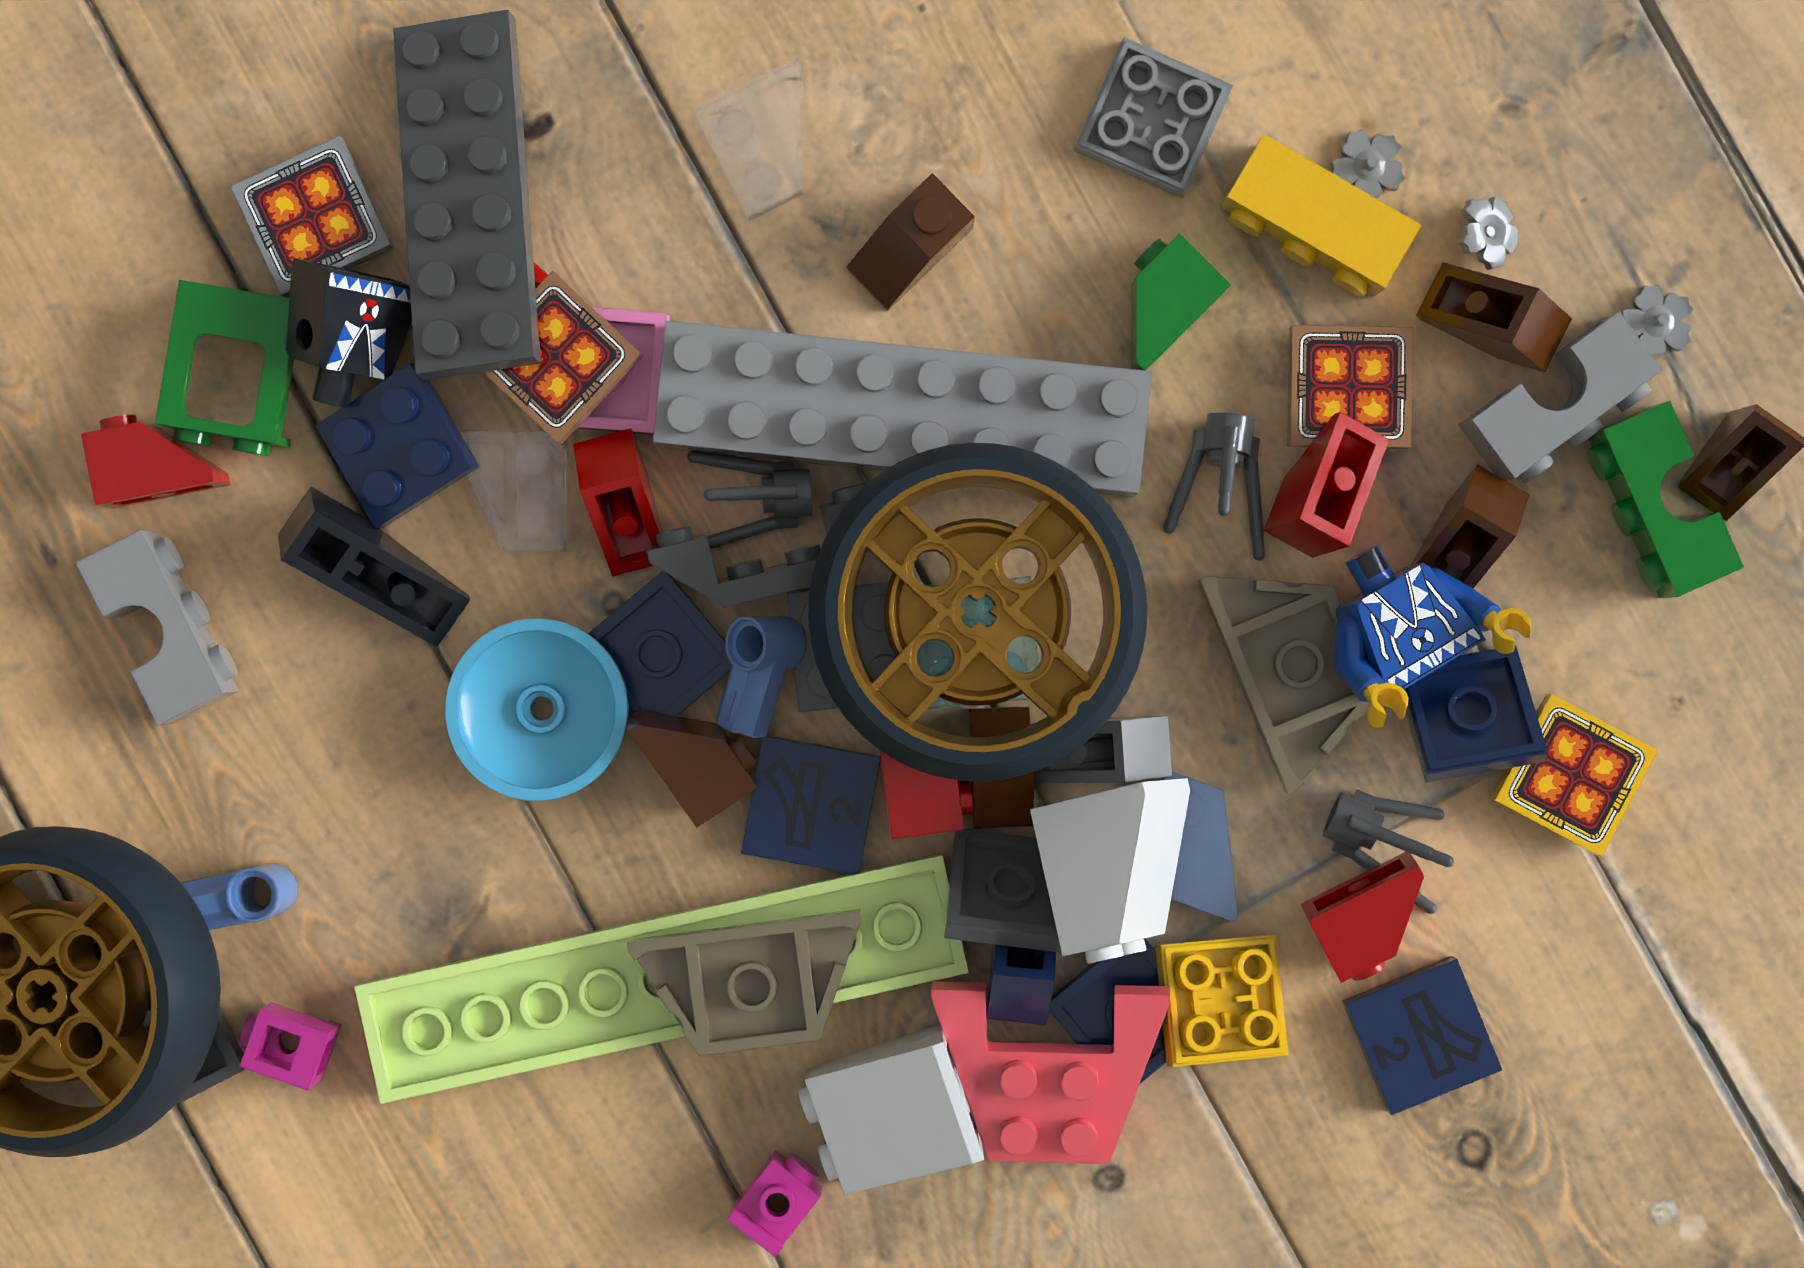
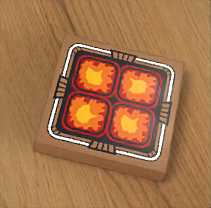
(578, 366)
(1350, 372)

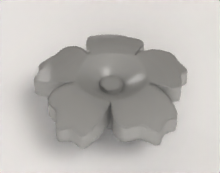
(1370, 163)
(1488, 231)
(1657, 320)

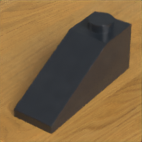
(369, 567)

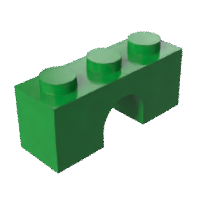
(1634, 460)

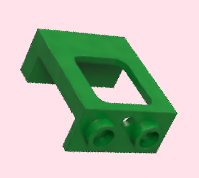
(234, 315)

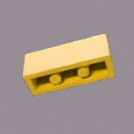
(1319, 218)

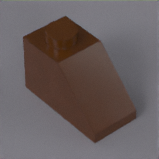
(911, 241)
(1495, 315)
(1474, 527)
(695, 761)

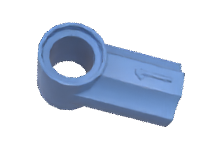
(759, 655)
(229, 896)

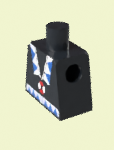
(345, 325)

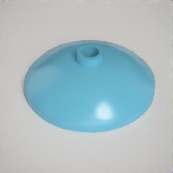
(494, 716)

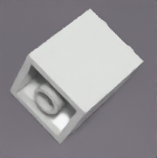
(1112, 865)
(891, 1112)

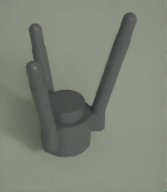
(1228, 444)
(784, 494)
(1356, 824)

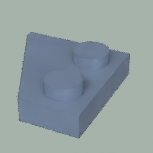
(1204, 860)

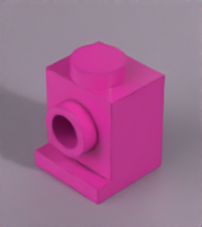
(269, 1057)
(760, 1221)

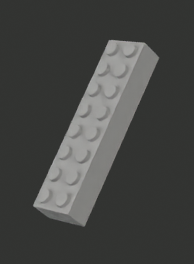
(891, 401)

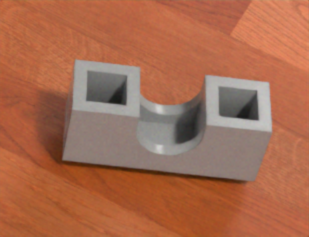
(1605, 370)
(189, 666)

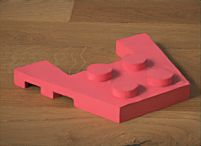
(1049, 1096)

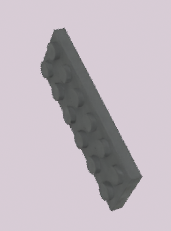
(466, 196)

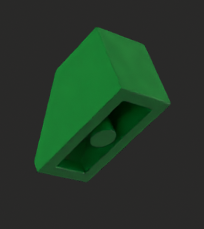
(1169, 297)

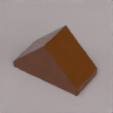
(1740, 459)
(1006, 800)

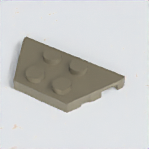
(1285, 663)
(751, 980)

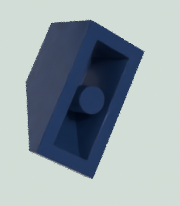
(1020, 984)

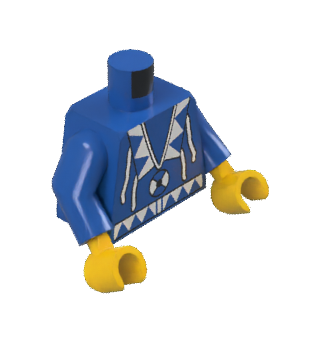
(1409, 628)

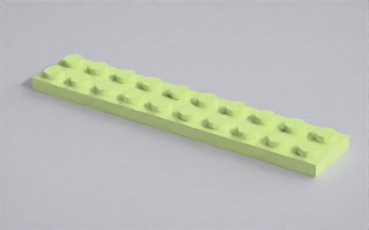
(592, 998)

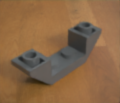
(691, 562)

